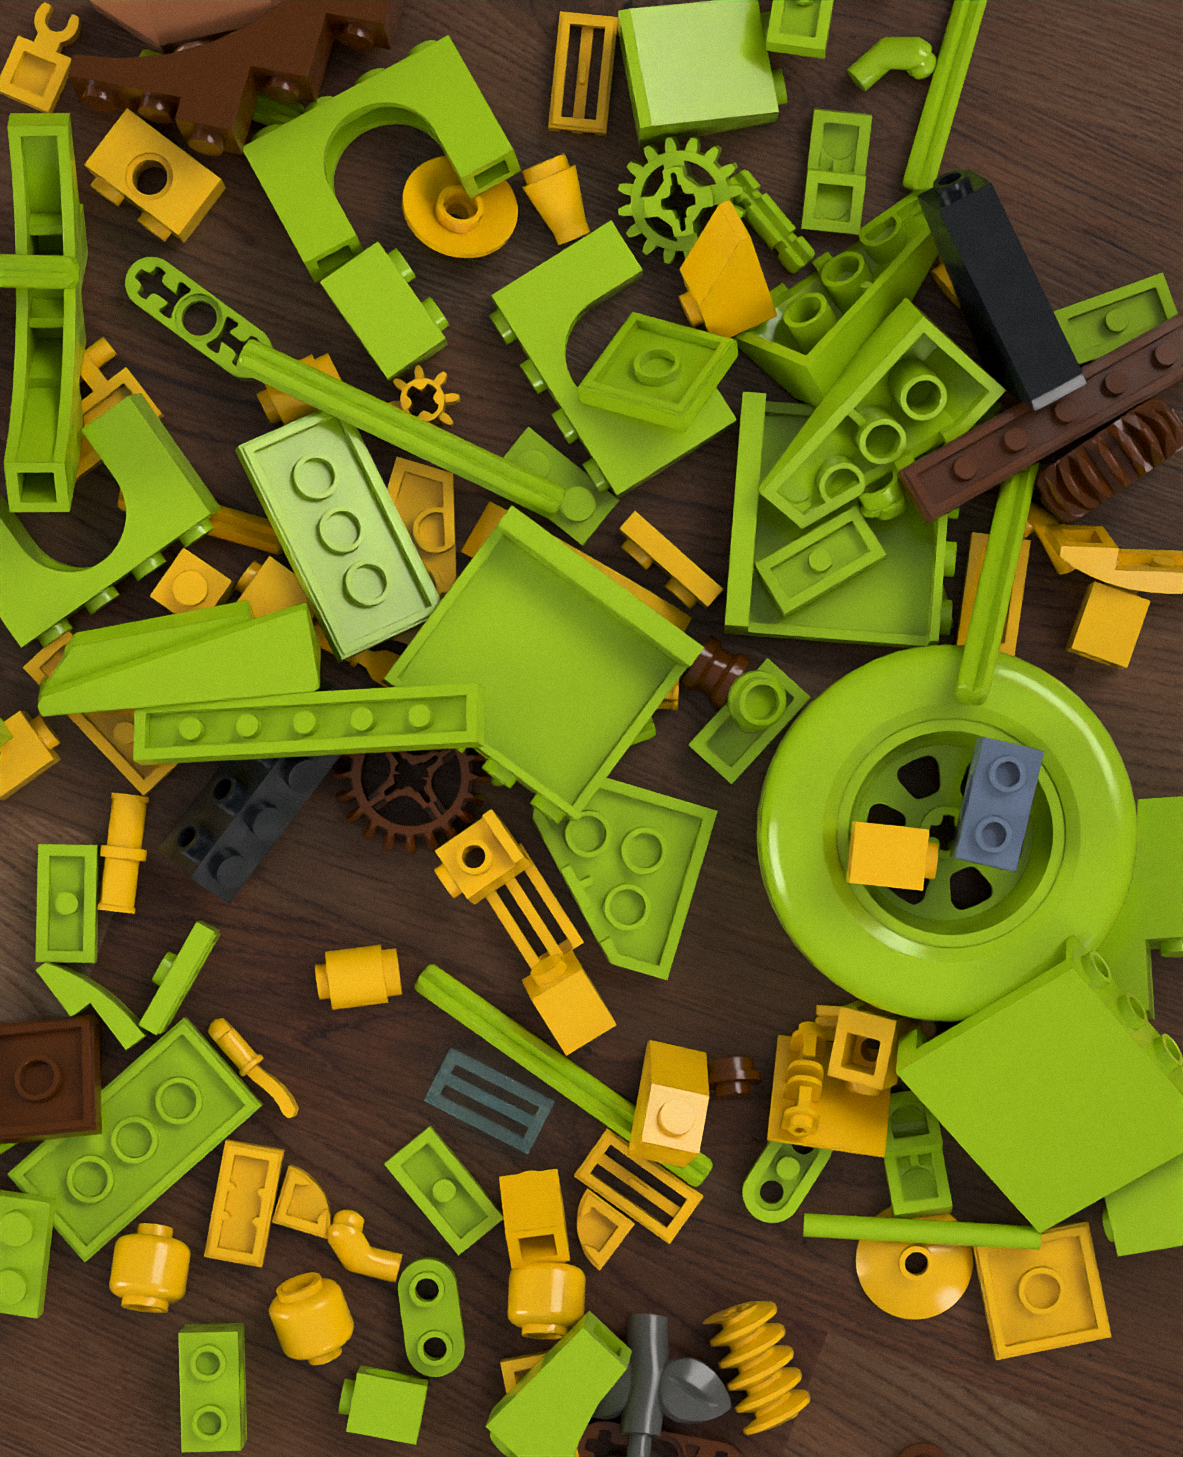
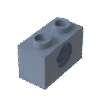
(996, 804)

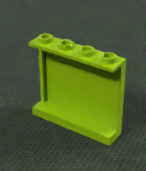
(884, 606)
(562, 661)
(1055, 1088)

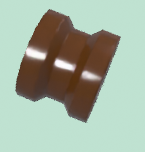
(715, 671)

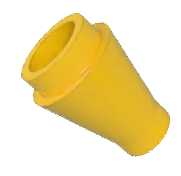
(557, 197)

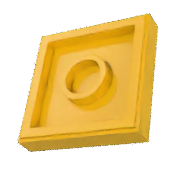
(1043, 1295)

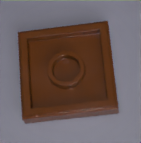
(50, 1079)

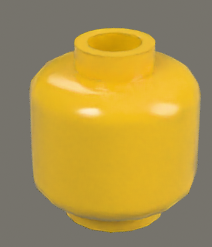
(149, 1269)
(546, 1299)
(311, 1318)

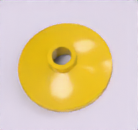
(436, 192)
(907, 1294)

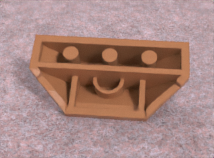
(182, 23)

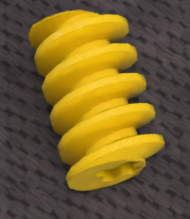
(759, 1364)

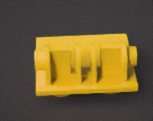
(815, 1107)

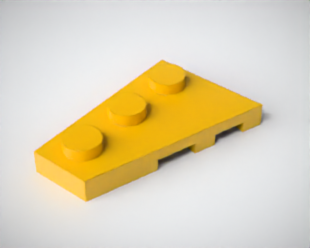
(427, 509)

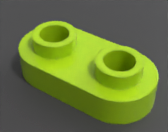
(791, 1169)
(431, 1317)

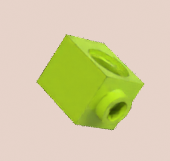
(384, 1404)

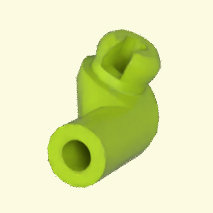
(895, 54)

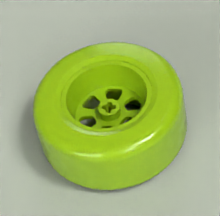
(929, 955)

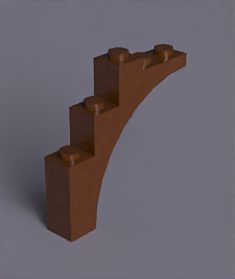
(218, 83)

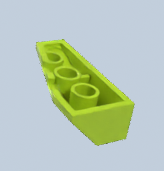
(842, 302)
(886, 408)

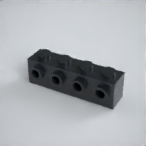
(242, 817)

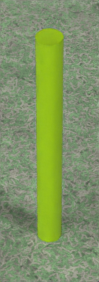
(921, 1231)

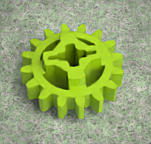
(657, 204)

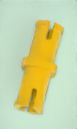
(123, 853)

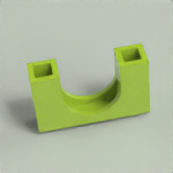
(422, 91)
(540, 315)
(162, 506)

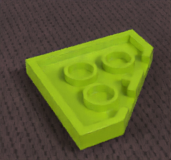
(632, 869)

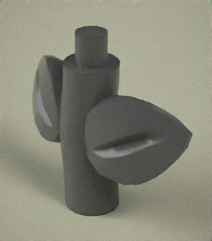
(657, 1386)

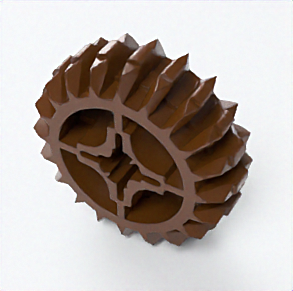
(1110, 460)
(441, 818)

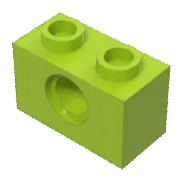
(212, 1387)

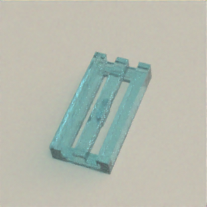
(445, 1077)

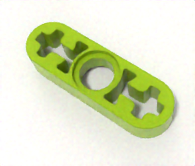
(174, 280)

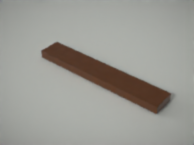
(1026, 436)

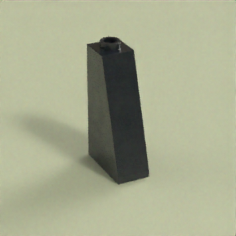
(999, 290)

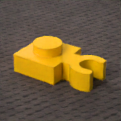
(36, 69)

